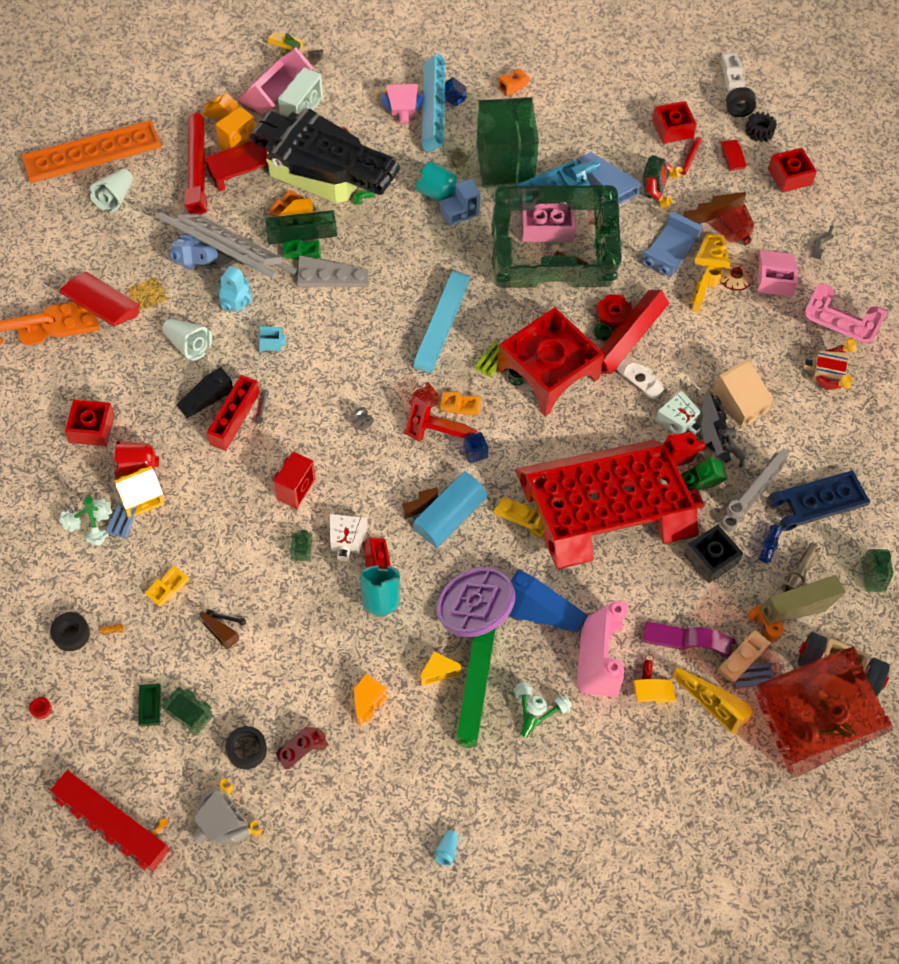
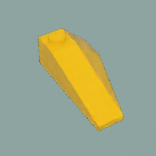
(723, 705)

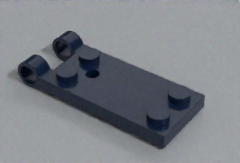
(828, 498)

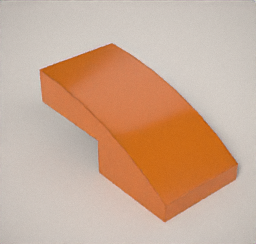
(281, 205)

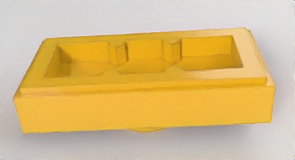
(277, 39)

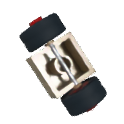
(817, 647)

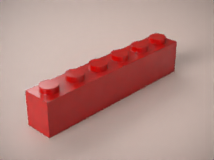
(110, 821)

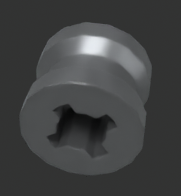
(361, 418)

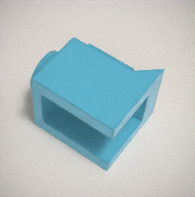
(271, 339)

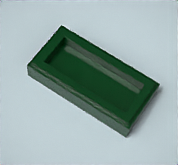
(149, 705)

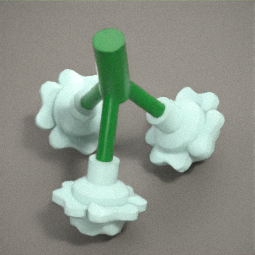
(96, 509)

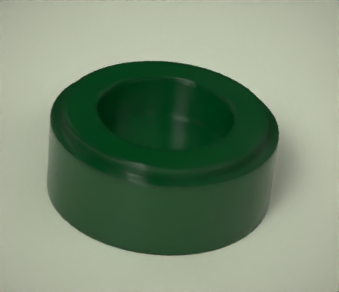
(603, 331)

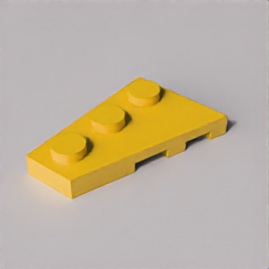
(713, 252)

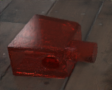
(735, 224)

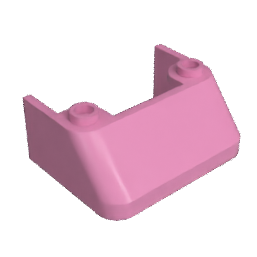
(273, 82)

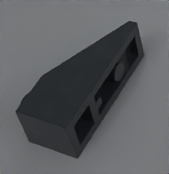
(206, 392)

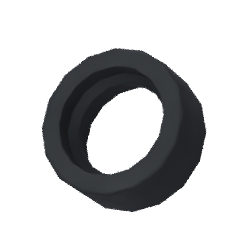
(240, 733)

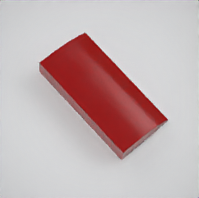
(100, 299)

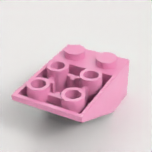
(777, 273)

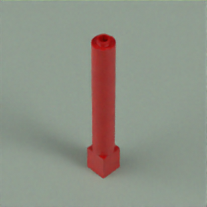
(195, 193)

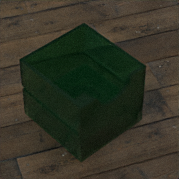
(506, 141)

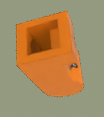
(513, 82)
(770, 632)

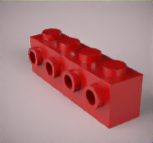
(233, 412)

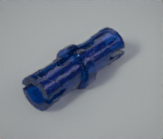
(770, 543)

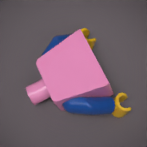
(401, 100)

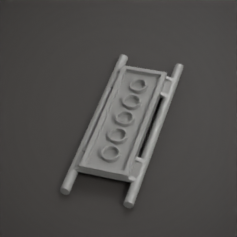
(228, 242)

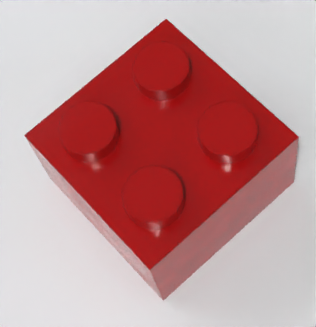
(674, 122)
(792, 169)
(89, 422)
(294, 479)

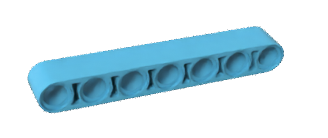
(433, 103)
(441, 322)

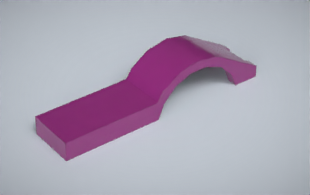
(688, 638)

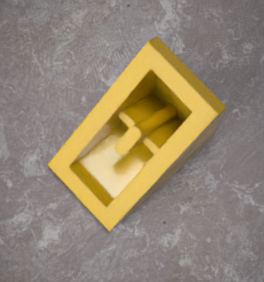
(439, 669)

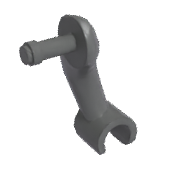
(817, 252)
(739, 453)

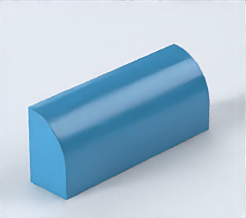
(450, 509)

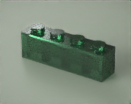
(301, 226)

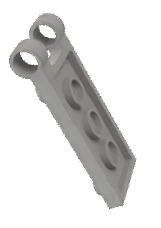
(747, 499)

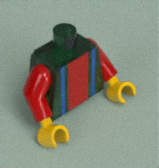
(655, 179)

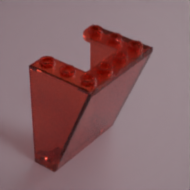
(822, 711)

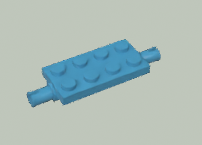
(565, 175)

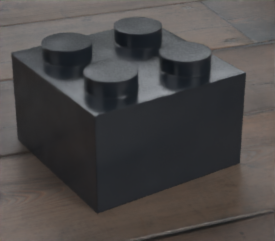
(713, 553)

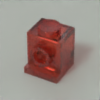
(426, 394)

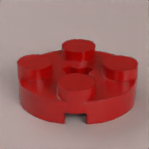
(606, 305)

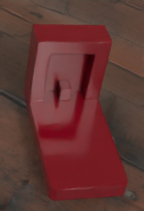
(300, 745)

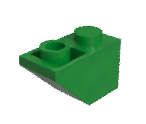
(705, 475)

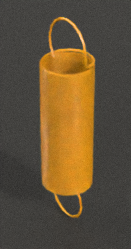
(111, 629)

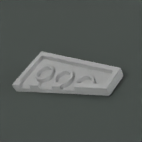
(324, 273)

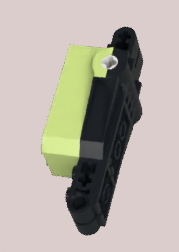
(321, 156)

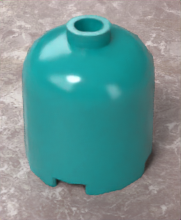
(436, 182)
(380, 590)

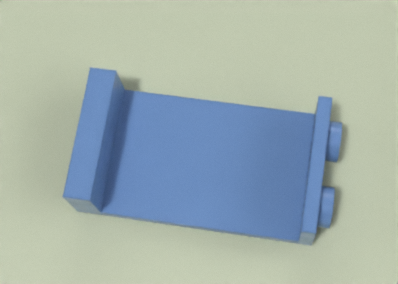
(672, 245)

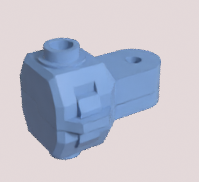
(191, 252)

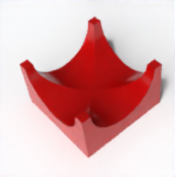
(550, 356)

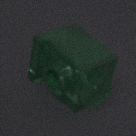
(301, 551)

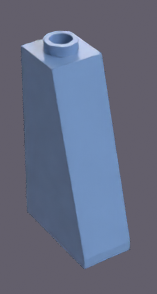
(610, 175)

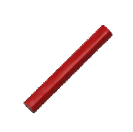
(692, 152)

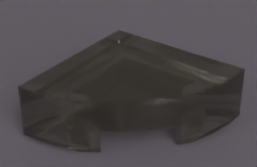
(315, 56)

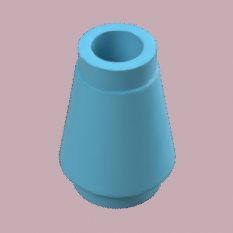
(446, 850)

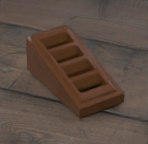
(225, 635)

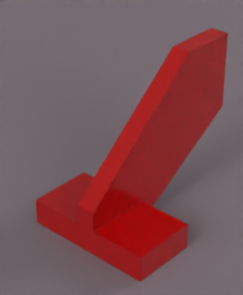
(420, 420)

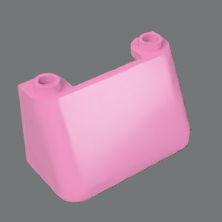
(596, 671)

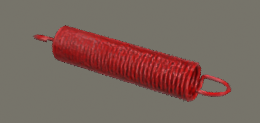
(647, 669)

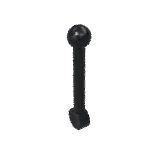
(242, 621)

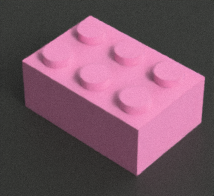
(548, 223)

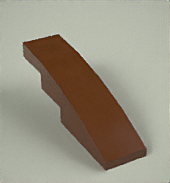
(720, 203)

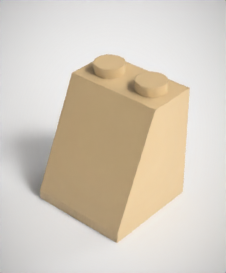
(743, 393)

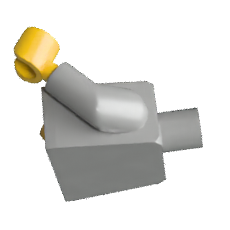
(220, 818)

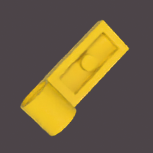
(710, 278)
(521, 515)

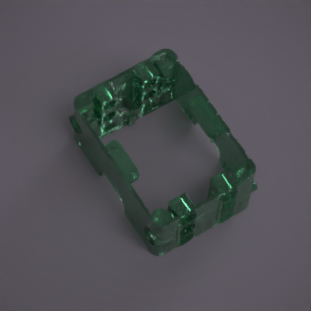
(600, 198)

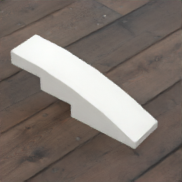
(732, 71)

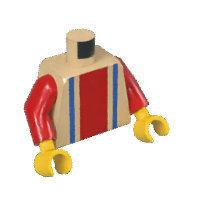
(831, 366)

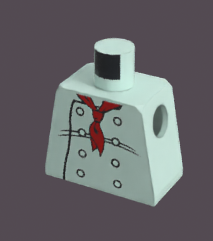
(679, 415)

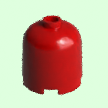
(133, 457)

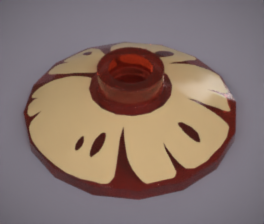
(736, 281)

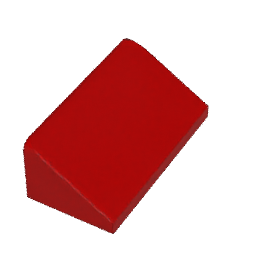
(376, 552)

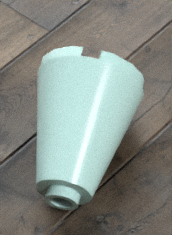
(111, 190)
(188, 338)

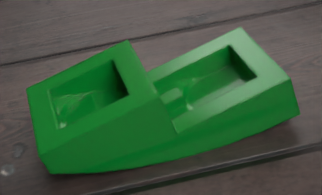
(294, 248)

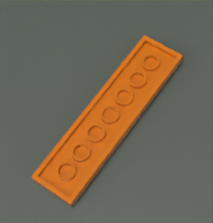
(91, 151)

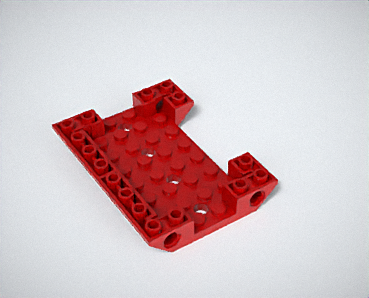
(605, 475)

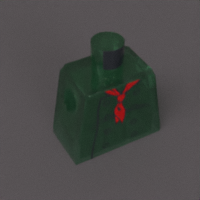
(877, 565)

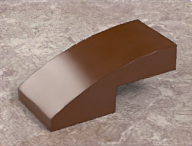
(425, 499)

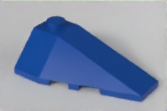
(542, 605)

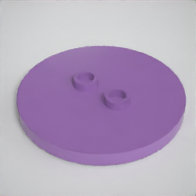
(476, 602)

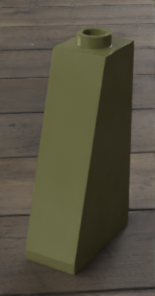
(803, 601)

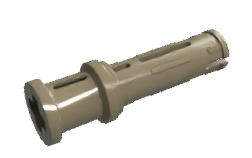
(798, 575)

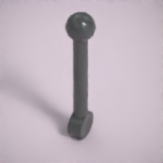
(259, 420)

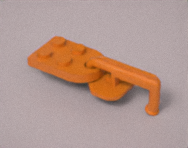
(55, 320)

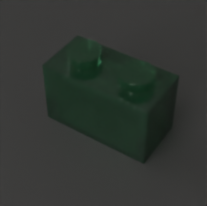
(188, 710)

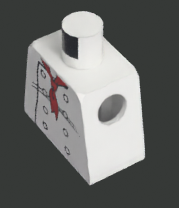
(347, 535)

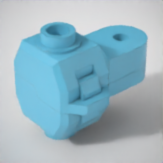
(234, 290)

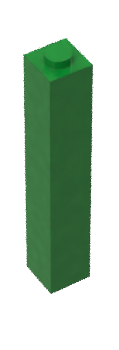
(475, 690)

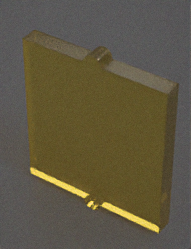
(147, 294)

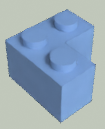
(463, 205)

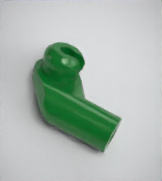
(360, 195)

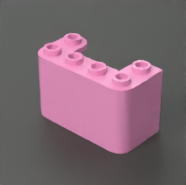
(840, 321)

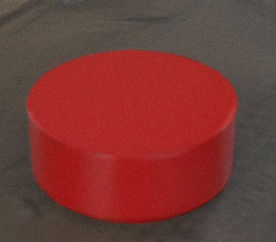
(40, 708)

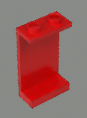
(235, 162)

